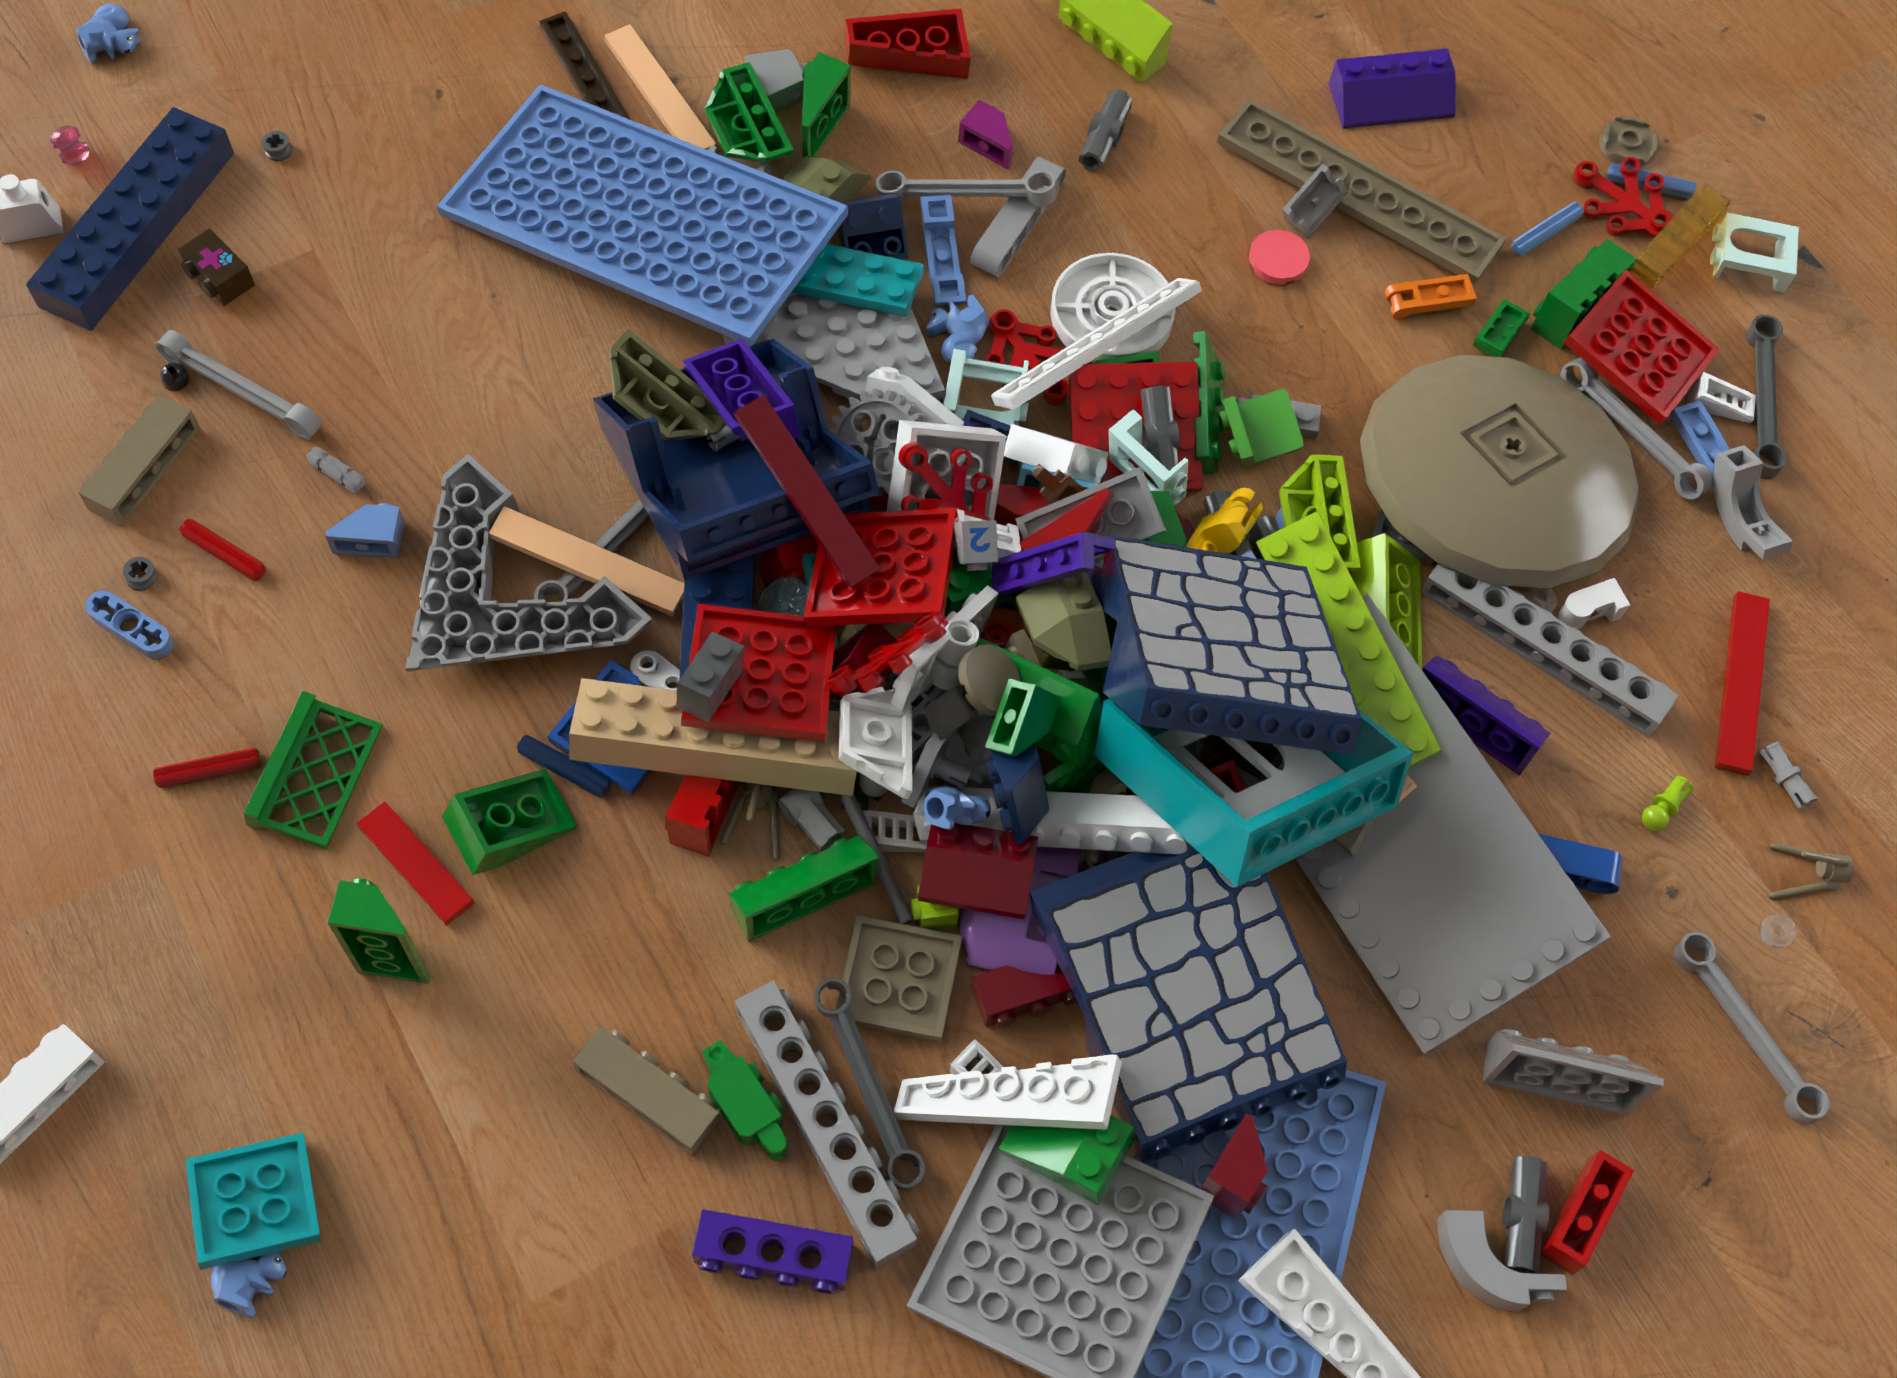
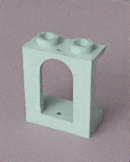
(1781, 267)
(982, 370)
(1126, 443)

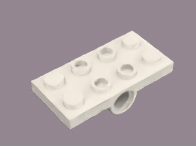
(940, 660)

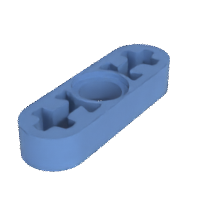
(136, 636)

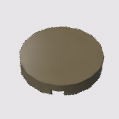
(1626, 138)
(985, 677)

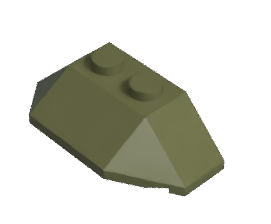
(828, 177)
(657, 389)
(1067, 621)

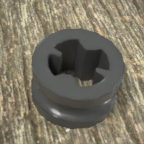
(282, 151)
(134, 581)

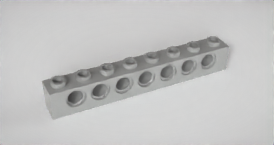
(1554, 659)
(880, 1243)

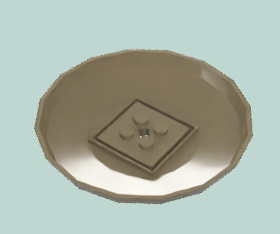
(1490, 512)

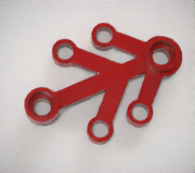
(1625, 201)
(1025, 350)
(950, 497)
(895, 655)

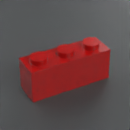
(1586, 1212)

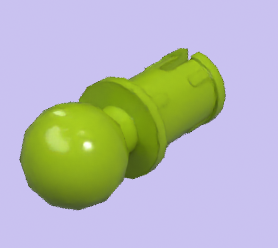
(1666, 804)

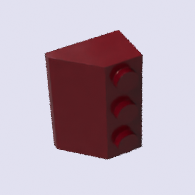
(978, 870)

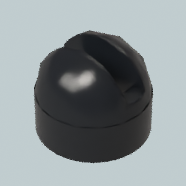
(167, 379)

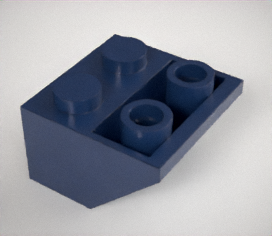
(875, 226)
(1019, 791)

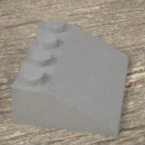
(1568, 1073)

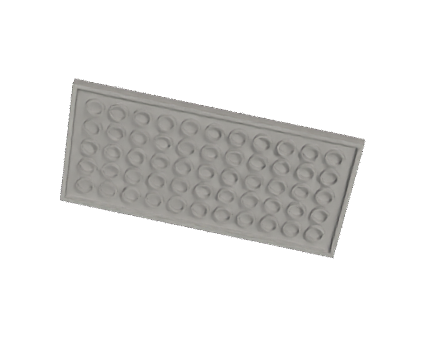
(1452, 886)

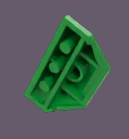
(745, 117)

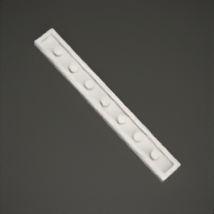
(1095, 343)

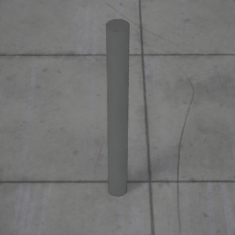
(884, 873)

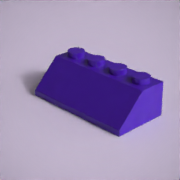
(1394, 88)
(733, 378)
(1486, 718)

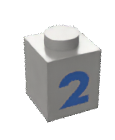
(976, 543)

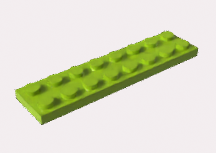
(1366, 659)

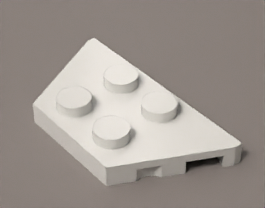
(877, 739)

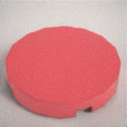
(1279, 257)

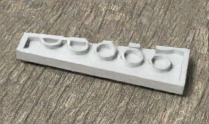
(1040, 1096)
(1321, 1311)

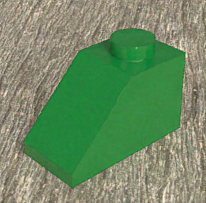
(1022, 717)

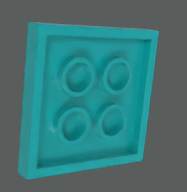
(252, 1201)

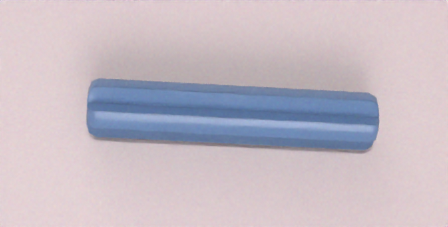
(1671, 186)
(1547, 228)

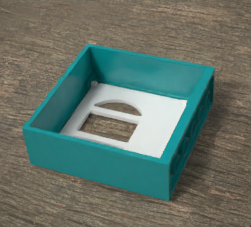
(1269, 822)

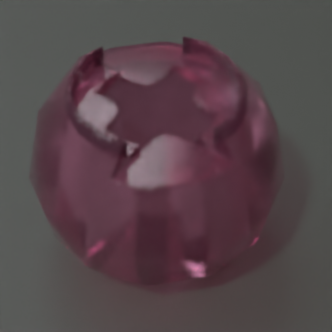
(67, 140)

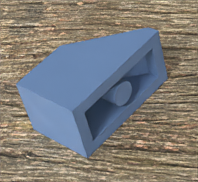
(369, 532)

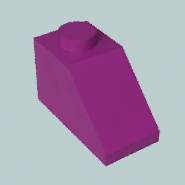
(987, 133)

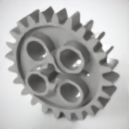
(850, 428)

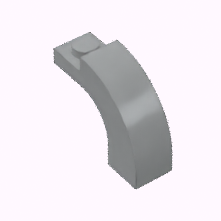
(1740, 505)
(1479, 1271)

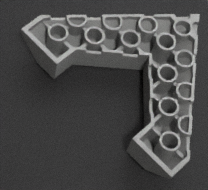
(456, 608)

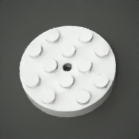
(1104, 283)

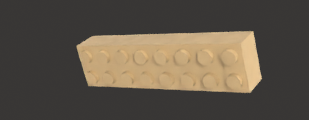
(644, 731)

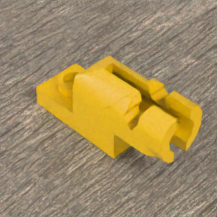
(1228, 526)

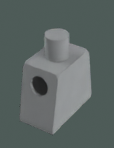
(779, 77)

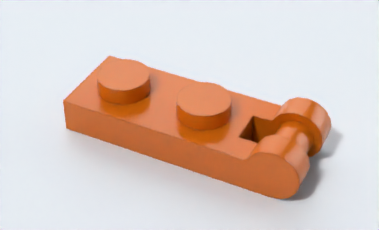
(1430, 295)

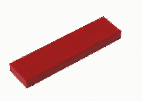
(415, 863)

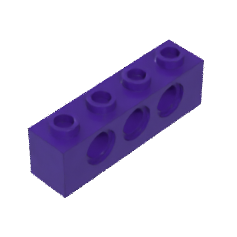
(718, 1228)

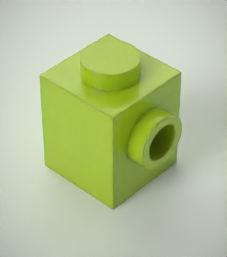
(933, 915)

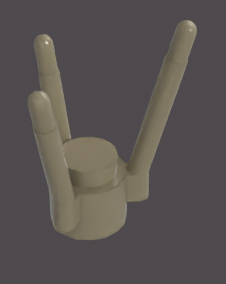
(756, 797)
(1830, 867)

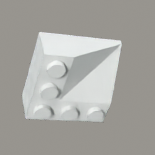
(940, 441)

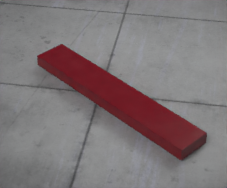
(806, 491)

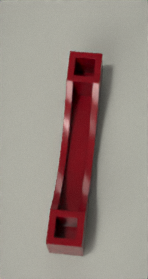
(1011, 992)

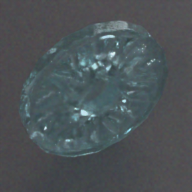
(784, 596)

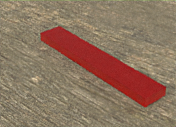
(1742, 683)

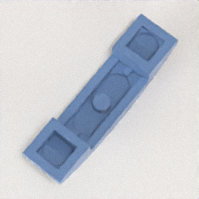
(941, 250)

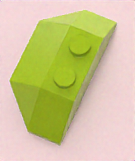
(1323, 488)

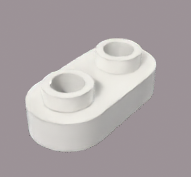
(656, 676)

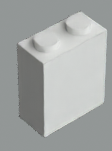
(1056, 453)

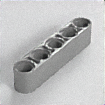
(1012, 225)

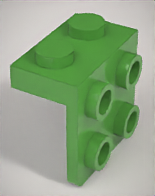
(1262, 427)

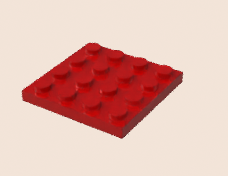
(1642, 346)
(1108, 392)
(913, 577)
(781, 676)

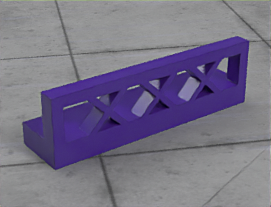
(1048, 562)

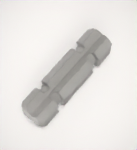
(336, 469)

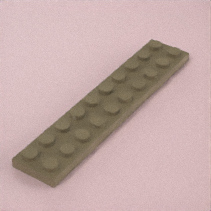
(1372, 193)

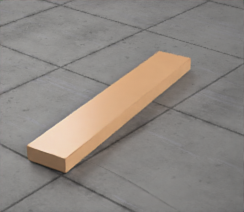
(657, 87)
(587, 560)

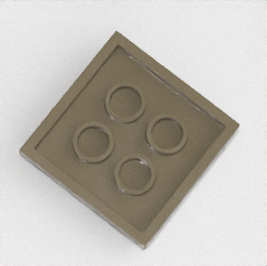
(900, 977)

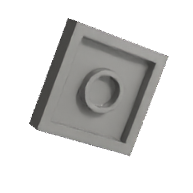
(932, 764)

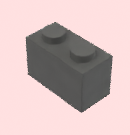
(710, 676)

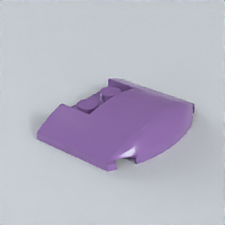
(1019, 943)

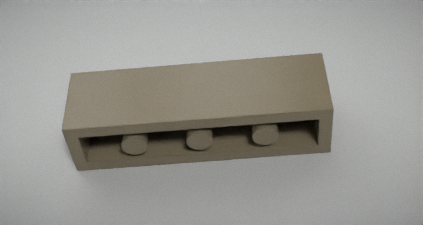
(139, 460)
(647, 1090)

